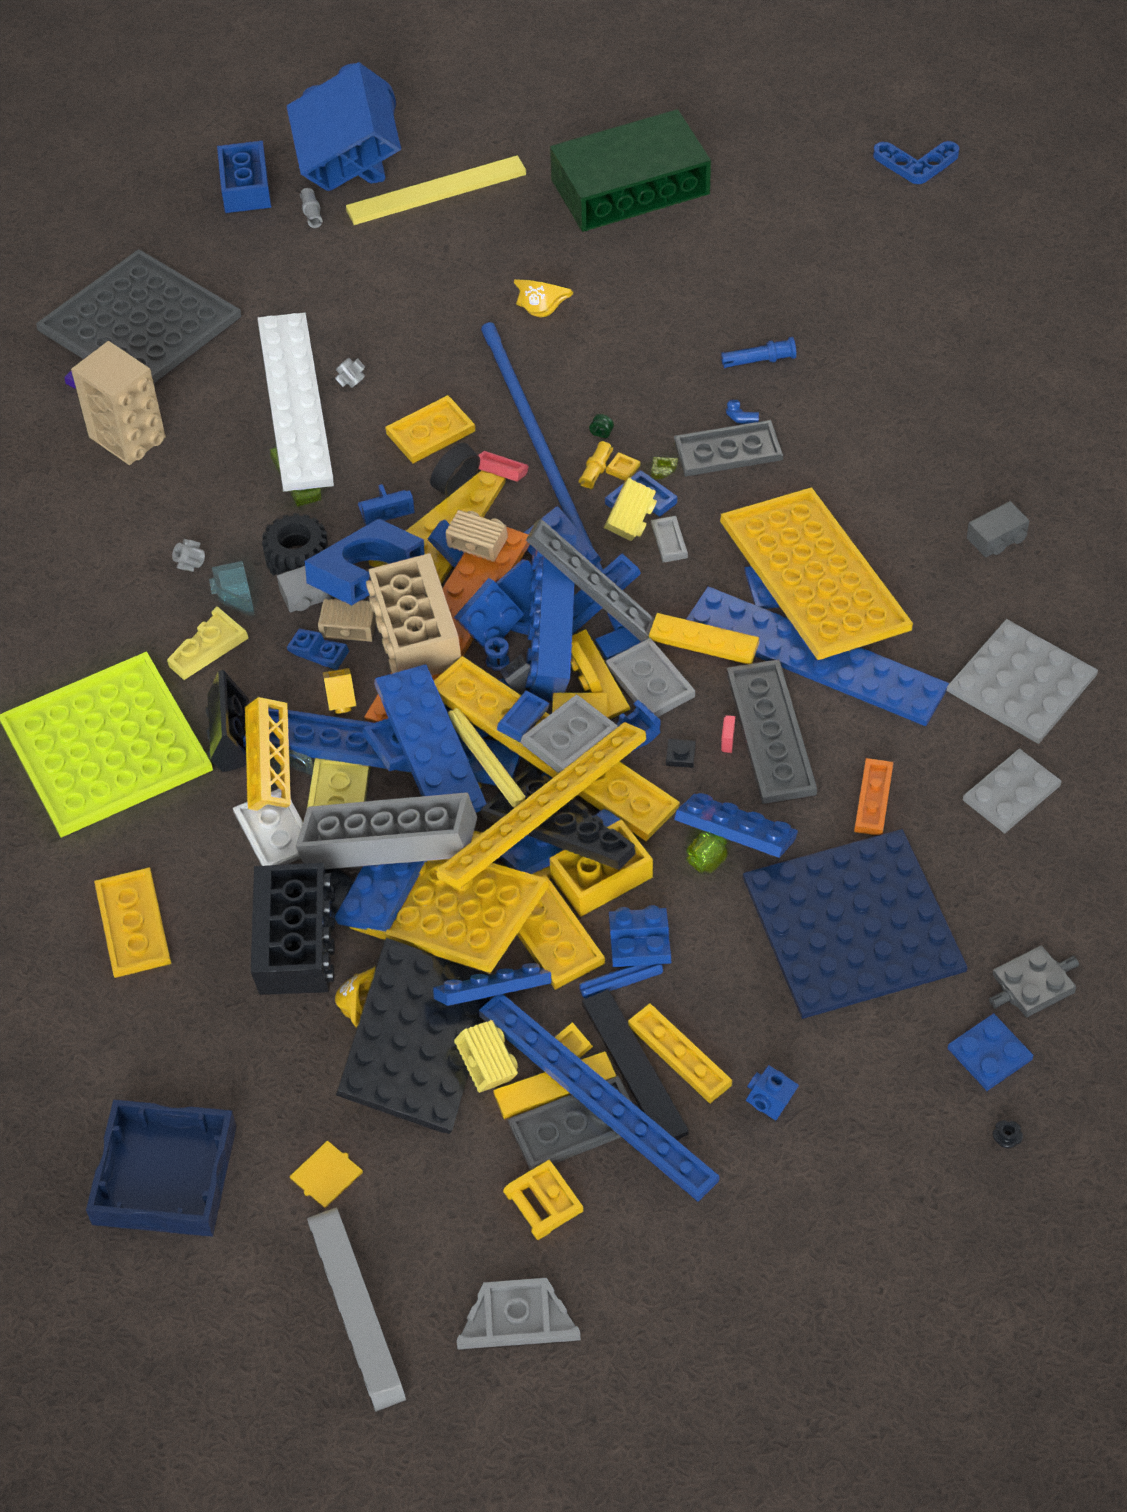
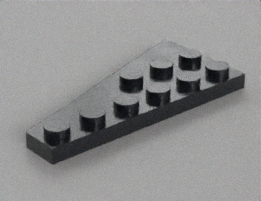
(568, 827)

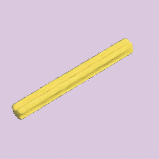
(486, 758)

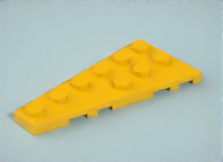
(473, 496)

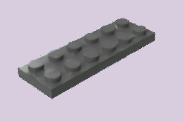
(771, 732)

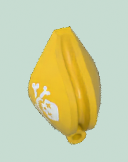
(540, 298)
(353, 993)

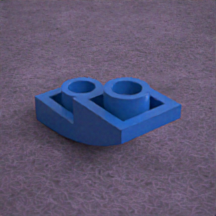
(313, 647)

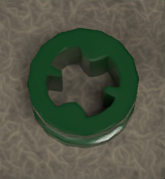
(601, 426)

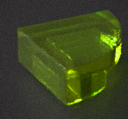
(663, 466)

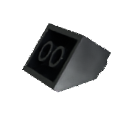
(226, 723)

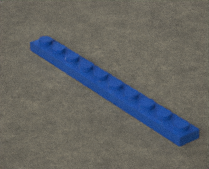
(600, 1097)

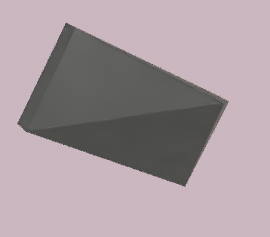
(516, 674)

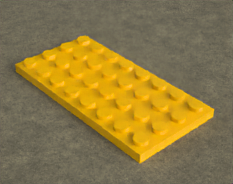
(816, 573)

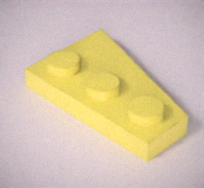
(208, 644)

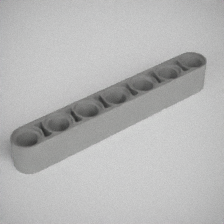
(356, 1309)

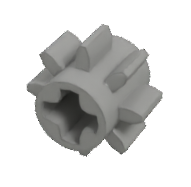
(350, 372)
(188, 555)

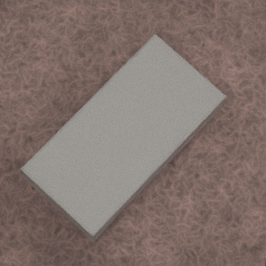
(669, 539)

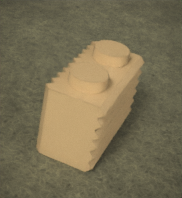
(476, 535)
(347, 622)

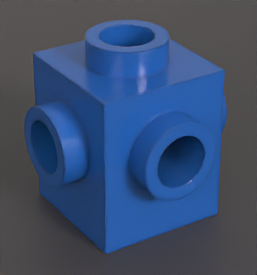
(771, 1092)

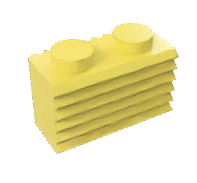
(630, 510)
(486, 1056)

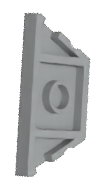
(517, 1315)

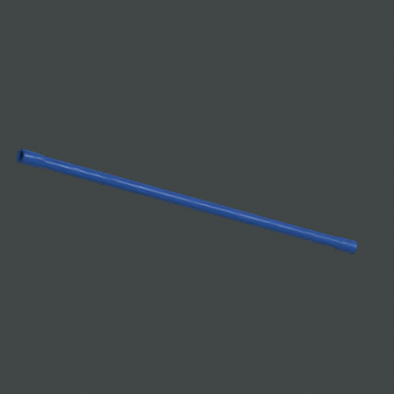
(494, 342)

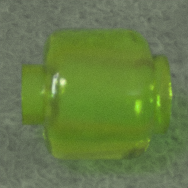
(706, 852)

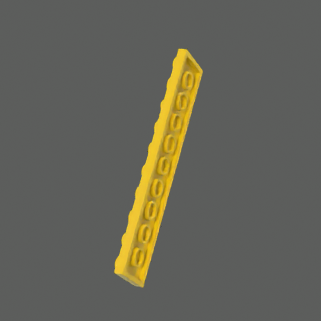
(618, 790)

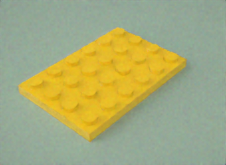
(469, 922)

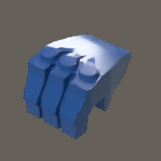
(643, 719)

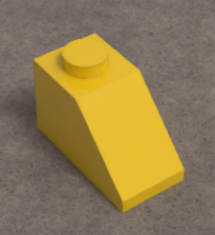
(339, 690)

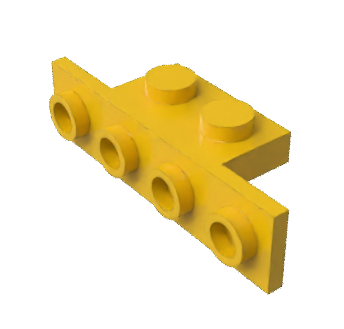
(595, 674)

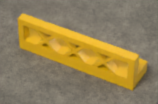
(258, 754)

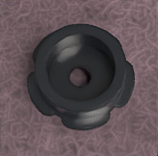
(1004, 1140)

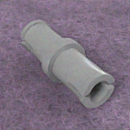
(311, 207)

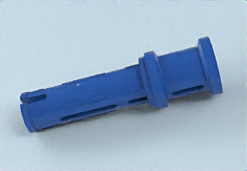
(770, 351)

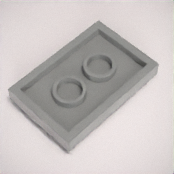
(650, 677)
(567, 733)
(1012, 790)

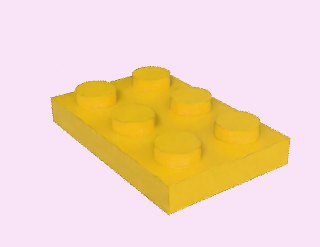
(430, 429)

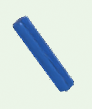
(618, 979)

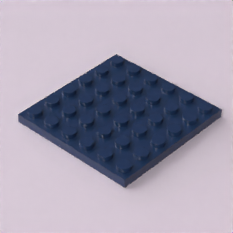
(853, 923)

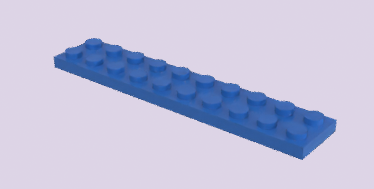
(851, 672)
(344, 742)

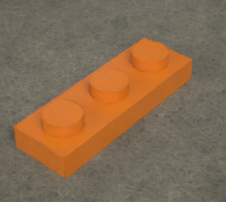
(873, 797)

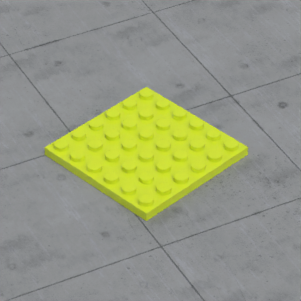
(104, 744)

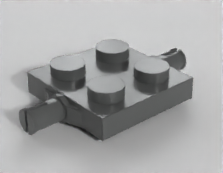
(1034, 981)

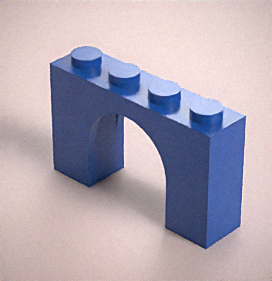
(334, 568)

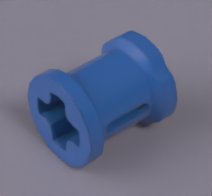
(502, 650)

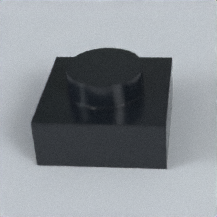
(680, 753)

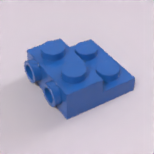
(639, 936)

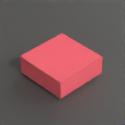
(728, 734)

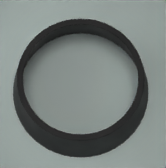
(449, 463)

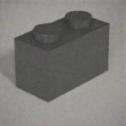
(998, 529)

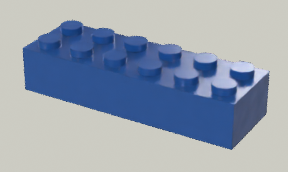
(550, 627)

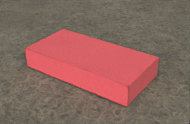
(502, 466)

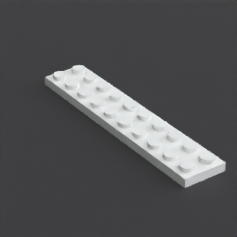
(295, 402)

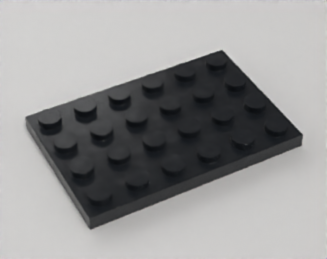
(405, 1038)

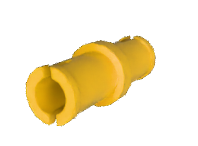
(596, 464)

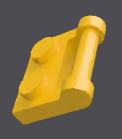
(551, 1193)

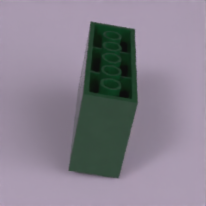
(630, 170)

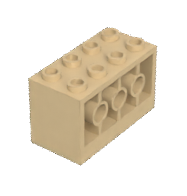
(119, 402)
(413, 615)

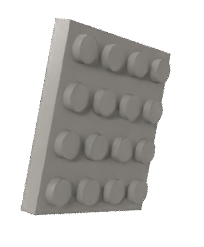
(1022, 681)

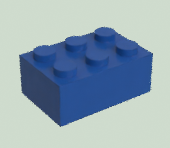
(243, 176)

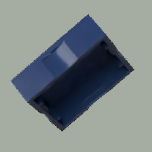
(162, 1168)

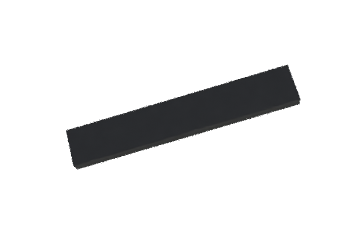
(633, 1063)

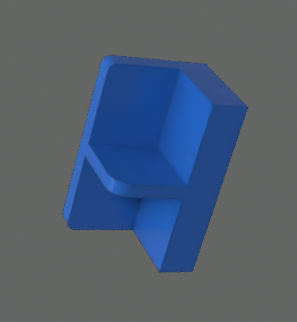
(386, 506)

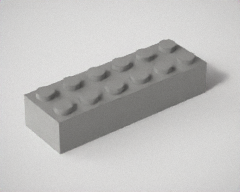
(387, 831)

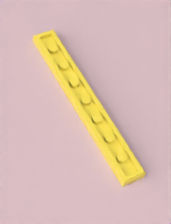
(435, 190)

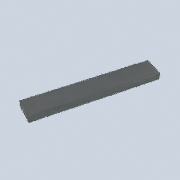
(590, 579)

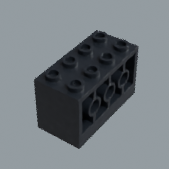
(292, 929)

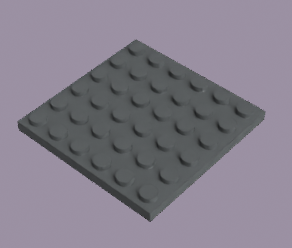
(143, 312)

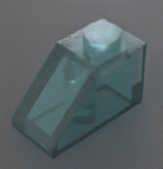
(232, 587)

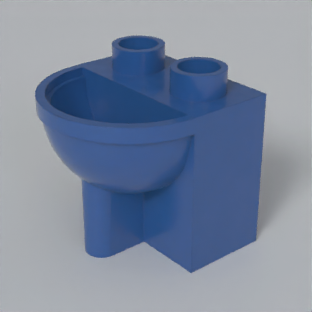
(345, 128)

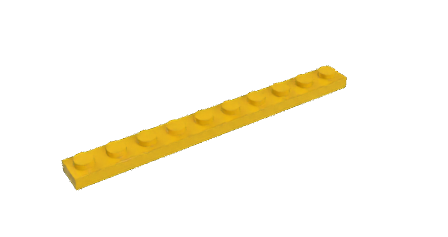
(540, 805)

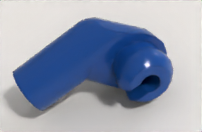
(738, 415)

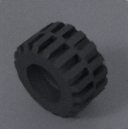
(291, 532)

